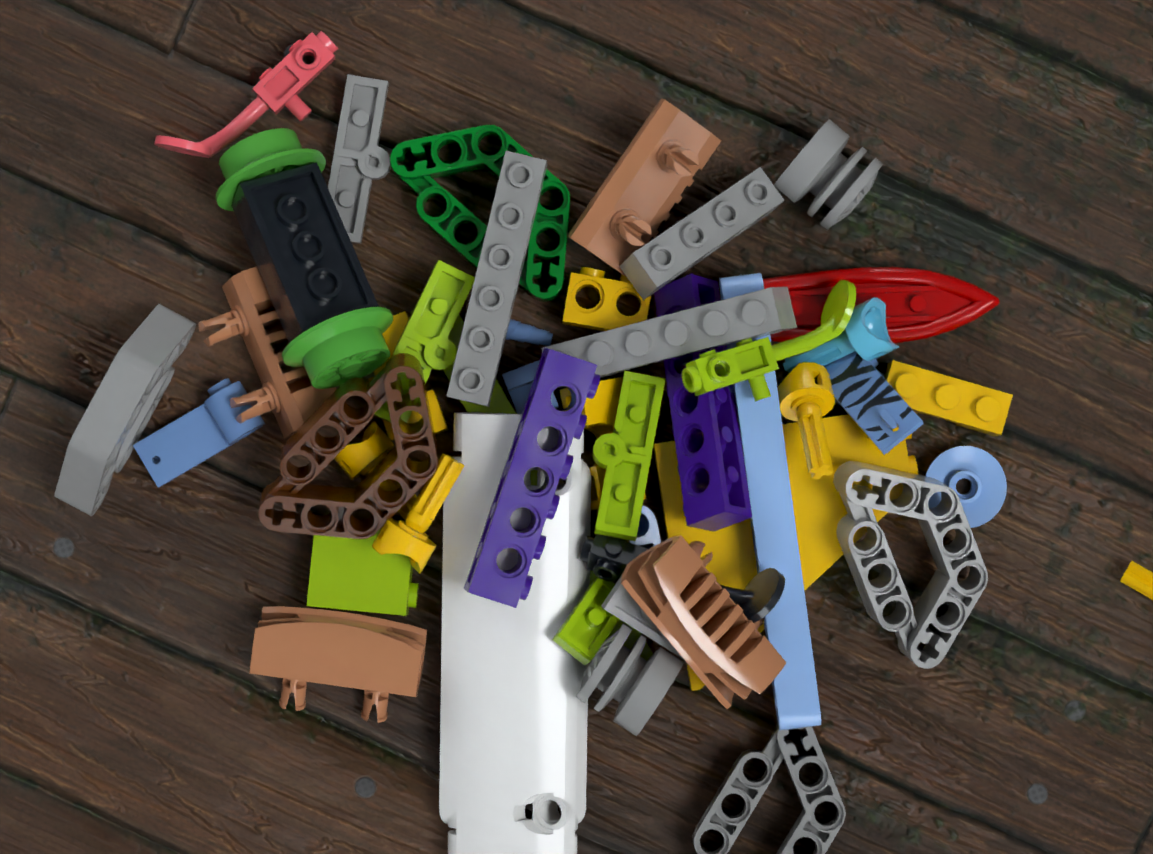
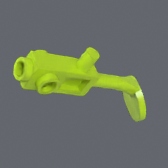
(755, 358)

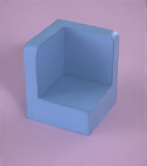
(519, 385)

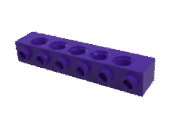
(704, 426)
(514, 584)

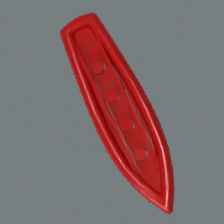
(916, 300)

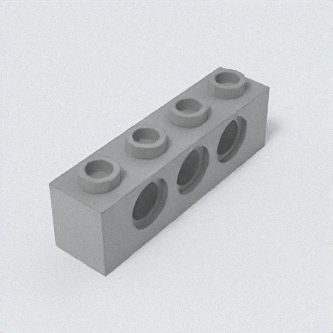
(701, 233)

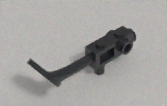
(610, 556)

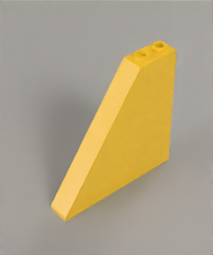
(815, 506)

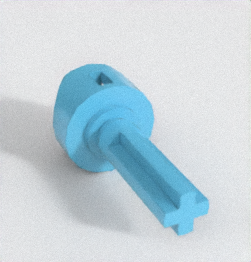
(864, 334)

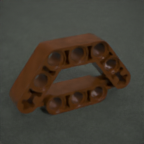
(293, 482)

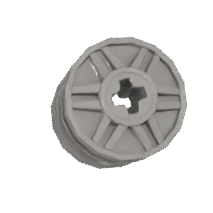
(828, 175)
(629, 679)

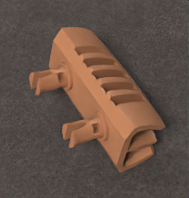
(644, 185)
(284, 388)
(701, 619)
(338, 651)

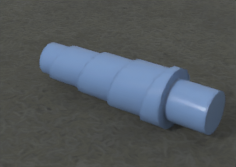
(527, 333)

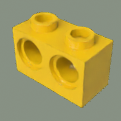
(605, 314)

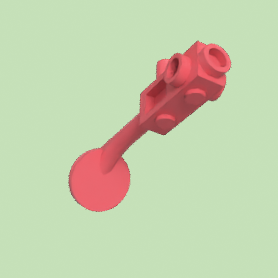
(275, 90)

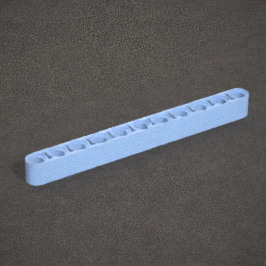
(776, 536)

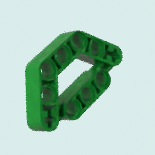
(456, 214)

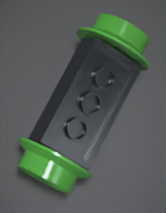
(304, 257)

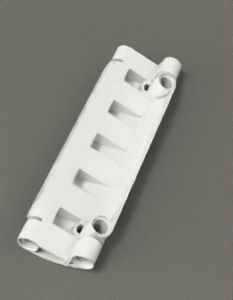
(506, 687)

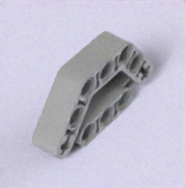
(122, 408)
(909, 623)
(752, 791)

